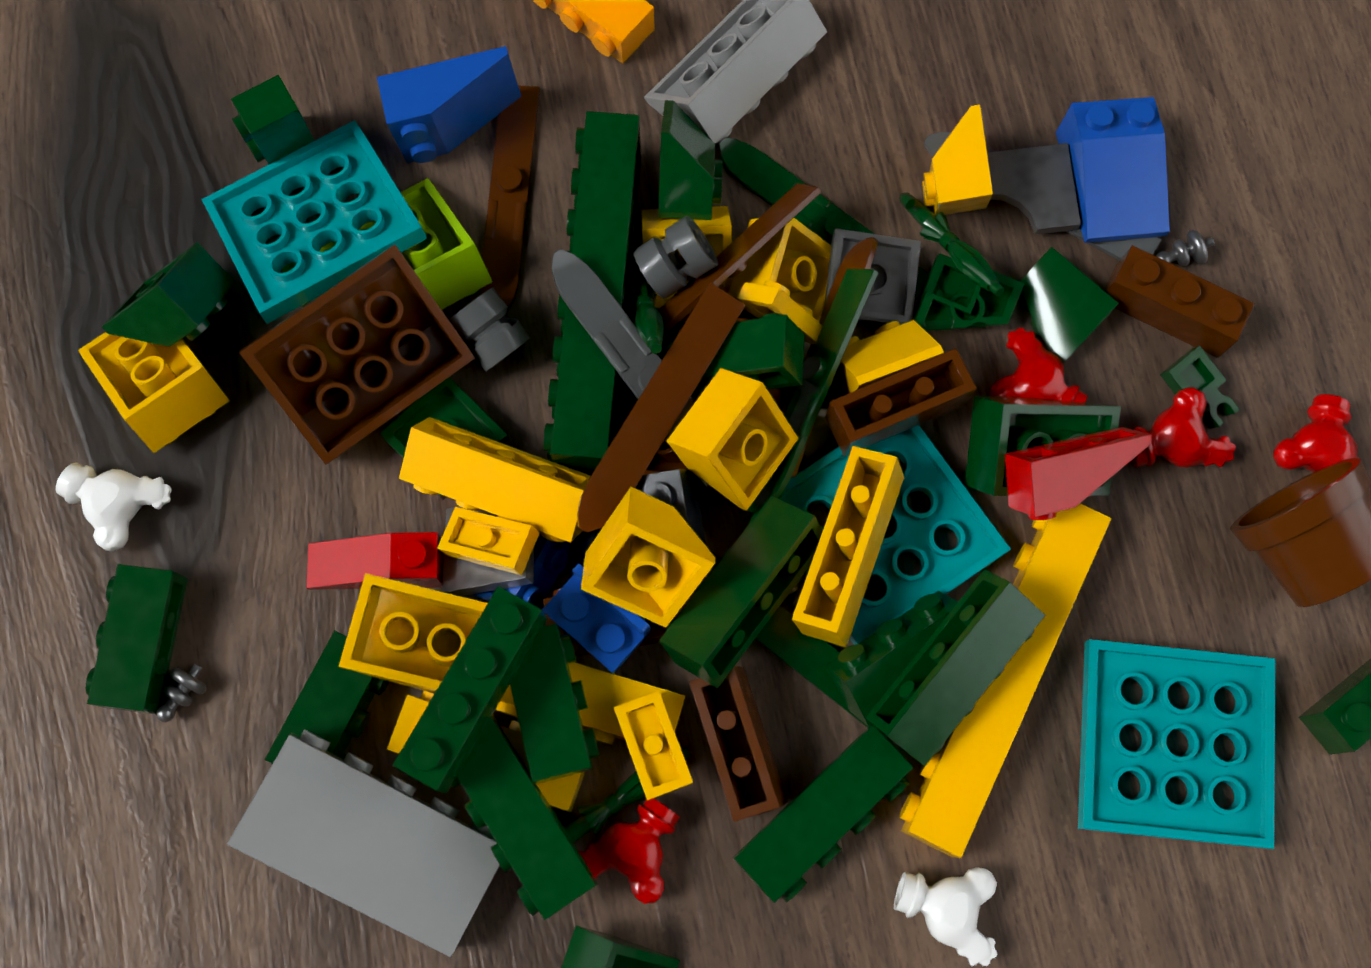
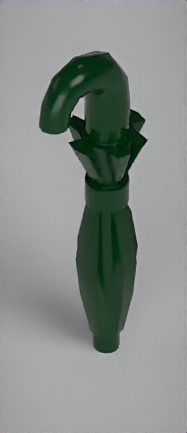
(965, 257)
(648, 319)
(595, 815)

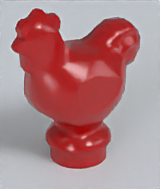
(1037, 373)
(1181, 436)
(1322, 440)
(635, 850)

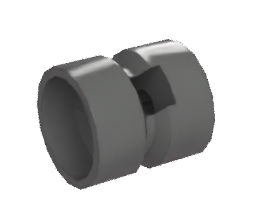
(663, 267)
(489, 329)

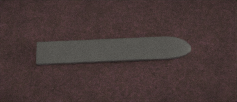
(607, 325)

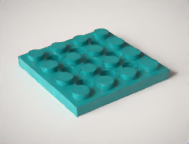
(301, 242)
(950, 508)
(1249, 726)

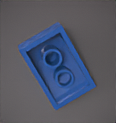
(446, 101)
(1118, 168)

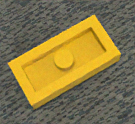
(775, 299)
(488, 540)
(653, 745)

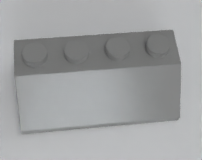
(739, 63)

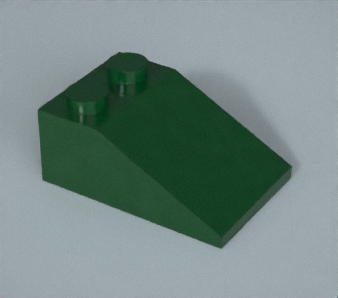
(1020, 423)

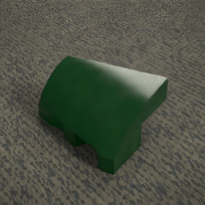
(958, 303)
(1063, 304)

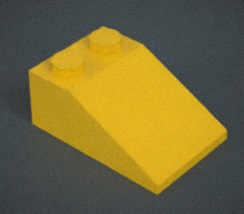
(153, 386)
(407, 632)

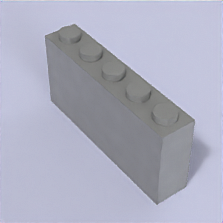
(368, 842)

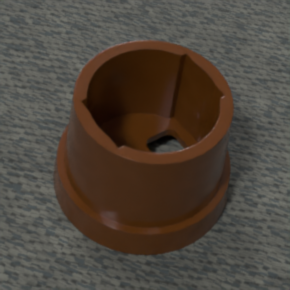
(1314, 533)

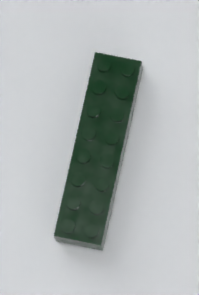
(602, 237)

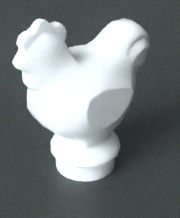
(110, 499)
(951, 910)

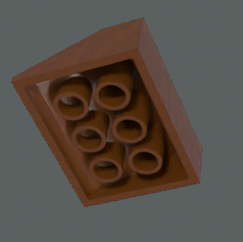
(358, 354)

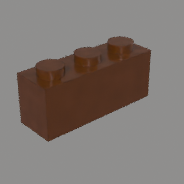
(1178, 302)
(900, 401)
(739, 745)

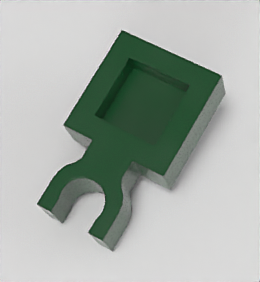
(1198, 371)

